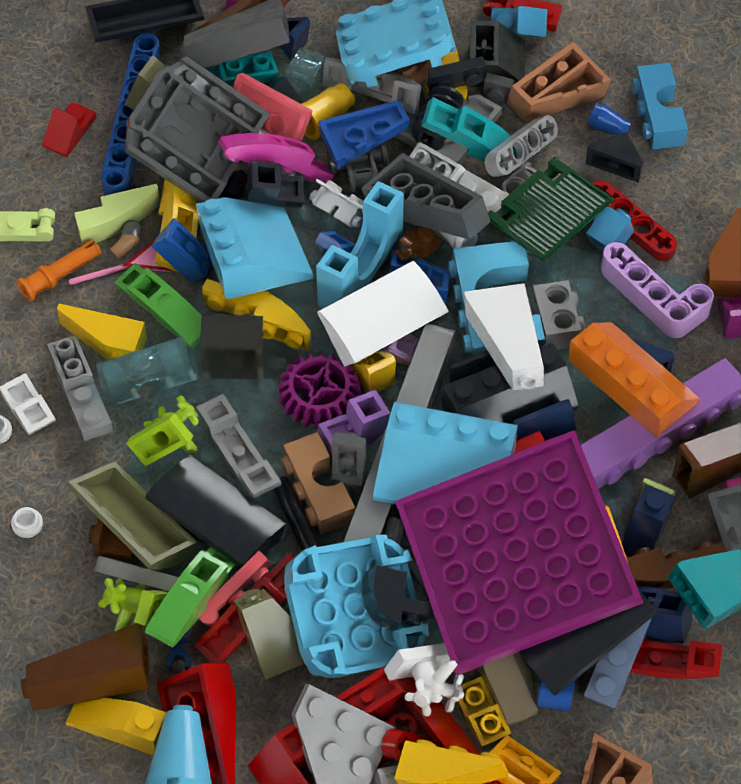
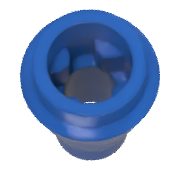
(607, 120)

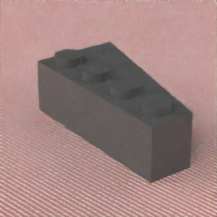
(433, 198)

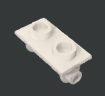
(330, 196)

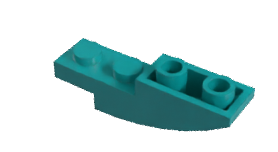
(258, 66)
(465, 128)

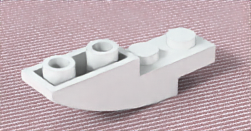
(449, 168)

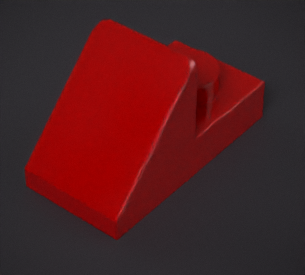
(67, 128)

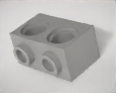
(557, 315)

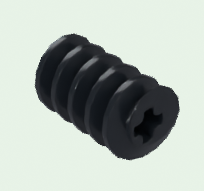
(431, 139)

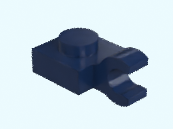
(178, 653)

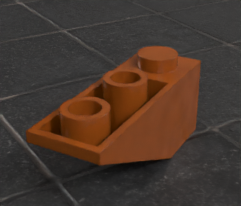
(724, 261)

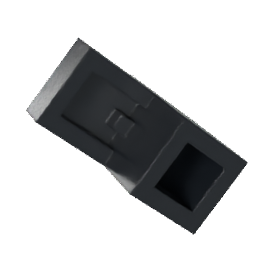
(271, 188)
(386, 602)

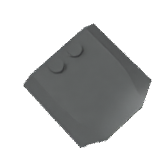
(180, 126)

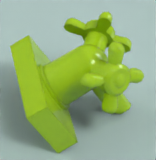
(165, 434)
(132, 601)

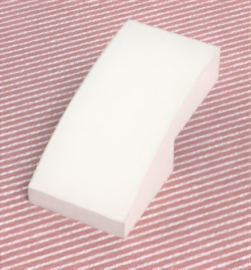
(27, 404)

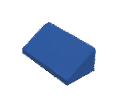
(183, 251)

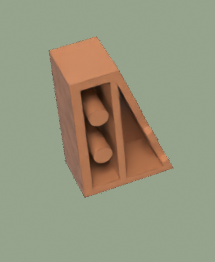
(614, 765)

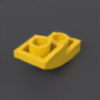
(482, 713)

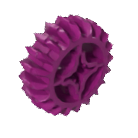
(308, 379)

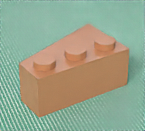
(558, 85)

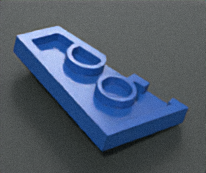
(362, 130)

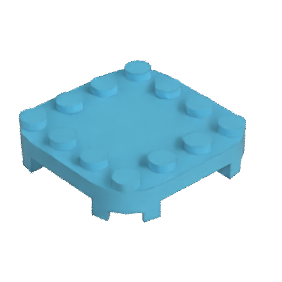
(393, 38)
(329, 611)

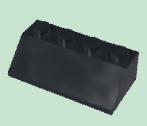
(491, 397)

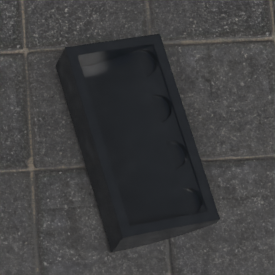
(133, 17)
(216, 511)
(571, 654)

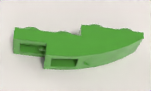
(162, 302)
(190, 596)

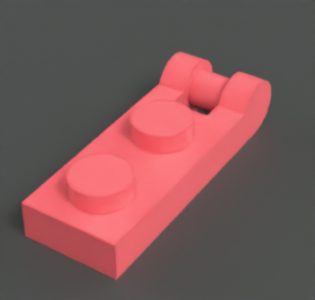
(235, 587)

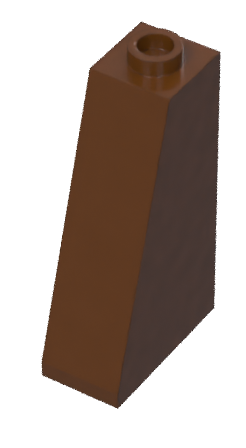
(708, 460)
(91, 670)

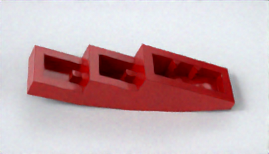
(227, 632)

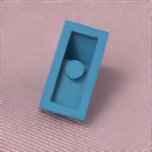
(522, 20)

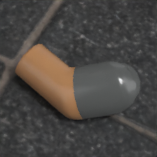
(129, 238)

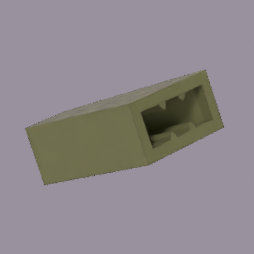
(268, 633)

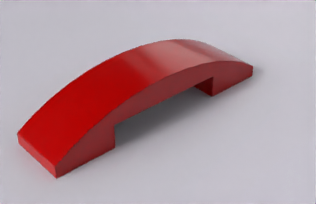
(678, 661)

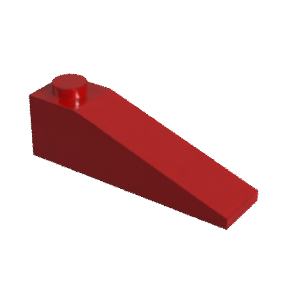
(213, 696)

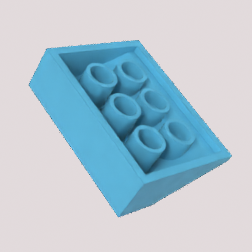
(251, 246)
(435, 446)

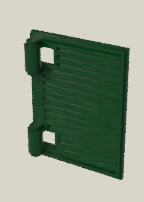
(549, 210)

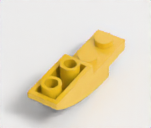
(177, 205)
(279, 319)

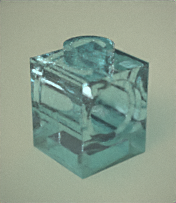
(306, 71)

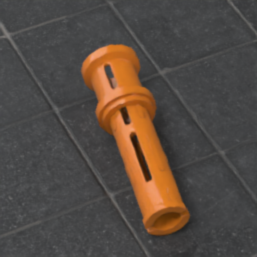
(47, 276)

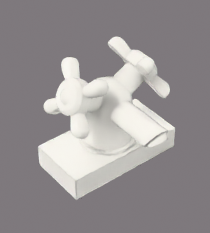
(430, 668)

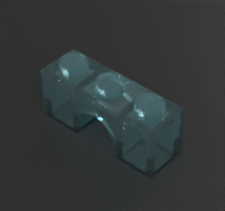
(164, 362)

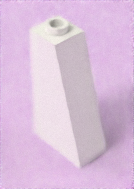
(508, 332)

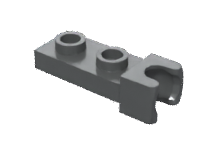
(349, 461)

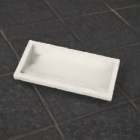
(381, 313)

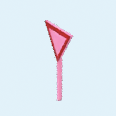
(144, 258)

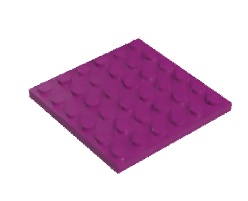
(517, 552)

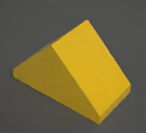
(376, 371)

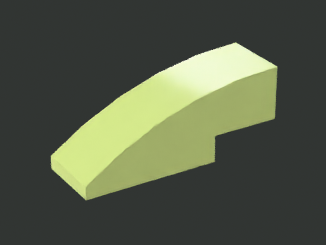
(115, 211)

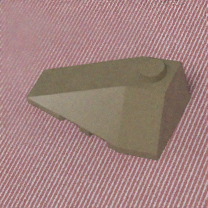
(511, 687)

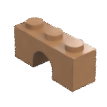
(326, 505)

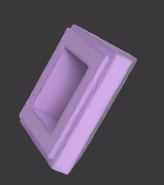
(403, 349)

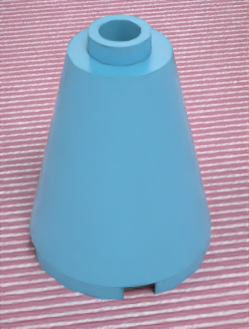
(180, 750)

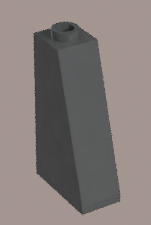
(238, 35)

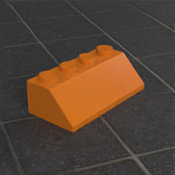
(631, 377)

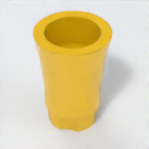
(326, 105)

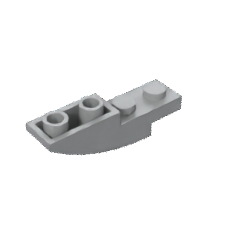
(79, 388)

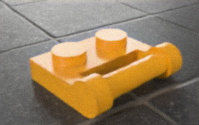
(524, 764)

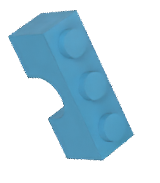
(662, 125)
(610, 227)

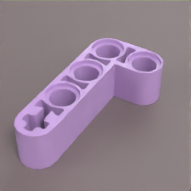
(623, 266)

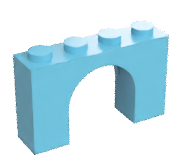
(381, 229)
(483, 267)

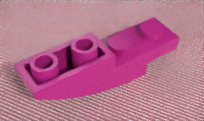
(276, 149)

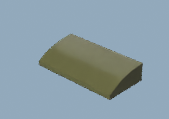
(132, 518)

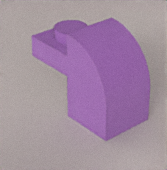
(364, 416)

